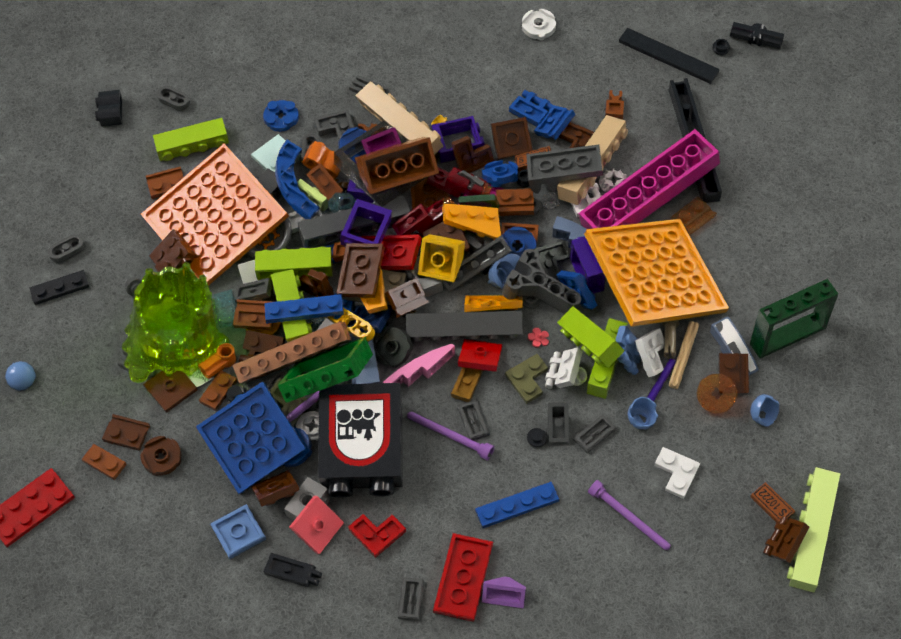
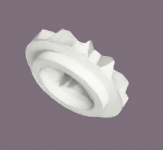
(606, 180)
(307, 419)

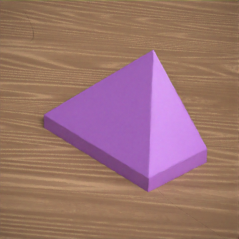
(504, 592)

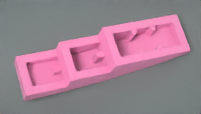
(425, 364)

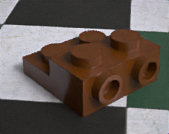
(172, 252)

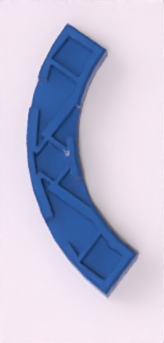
(288, 184)

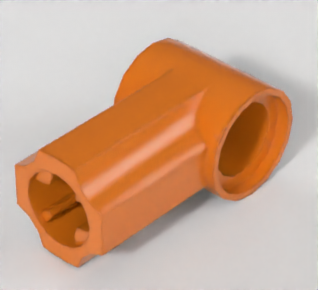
(218, 360)

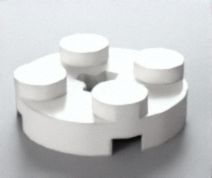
(538, 32)

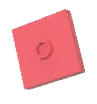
(316, 524)

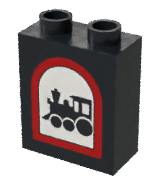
(360, 438)

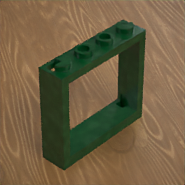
(766, 341)

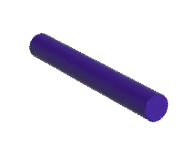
(661, 380)

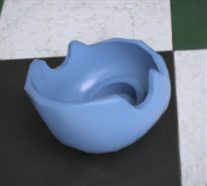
(20, 375)
(768, 405)
(644, 407)

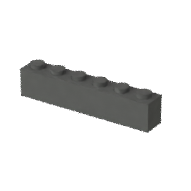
(328, 228)
(464, 324)

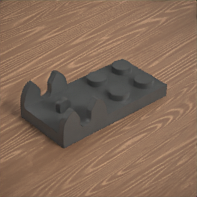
(563, 165)

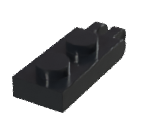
(292, 570)

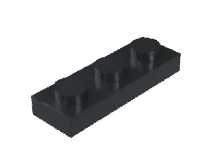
(59, 287)

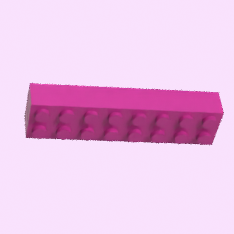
(653, 184)

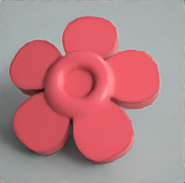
(538, 337)

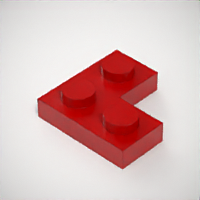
(376, 538)

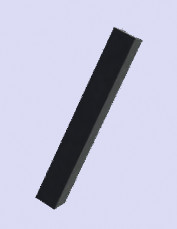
(688, 120)

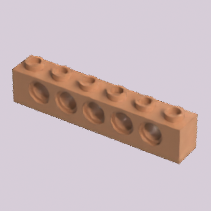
(292, 352)

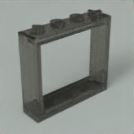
(349, 167)

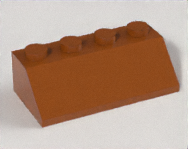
(397, 165)

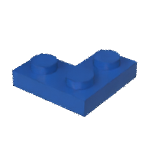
(578, 283)

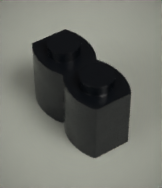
(109, 108)

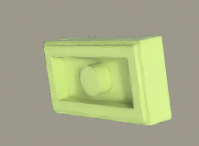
(313, 194)

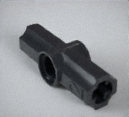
(757, 34)

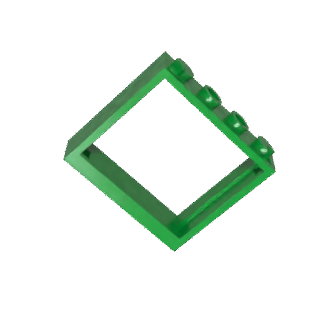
(325, 370)

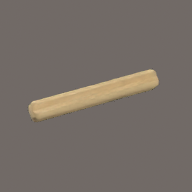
(683, 355)

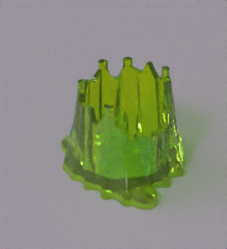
(171, 324)

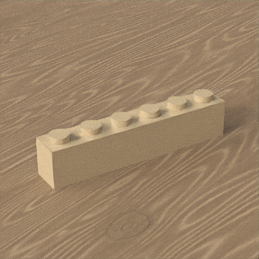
(386, 109)
(609, 137)

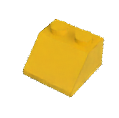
(440, 257)

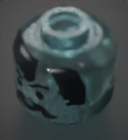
(341, 201)

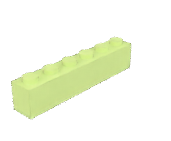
(817, 516)

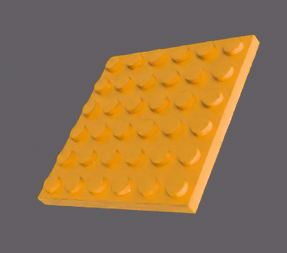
(655, 272)

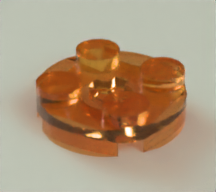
(725, 401)

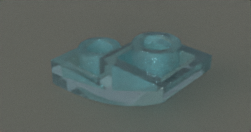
(225, 308)

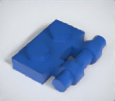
(525, 108)

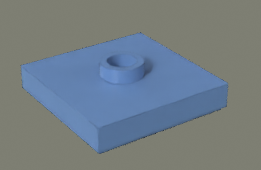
(238, 531)

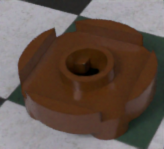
(165, 465)

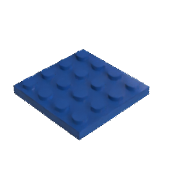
(251, 437)

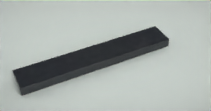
(669, 55)

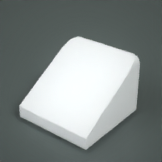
(247, 271)

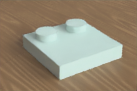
(268, 153)

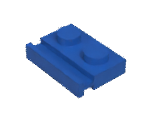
(554, 122)

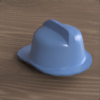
(501, 269)

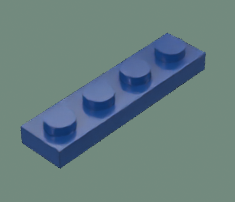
(303, 308)
(517, 504)

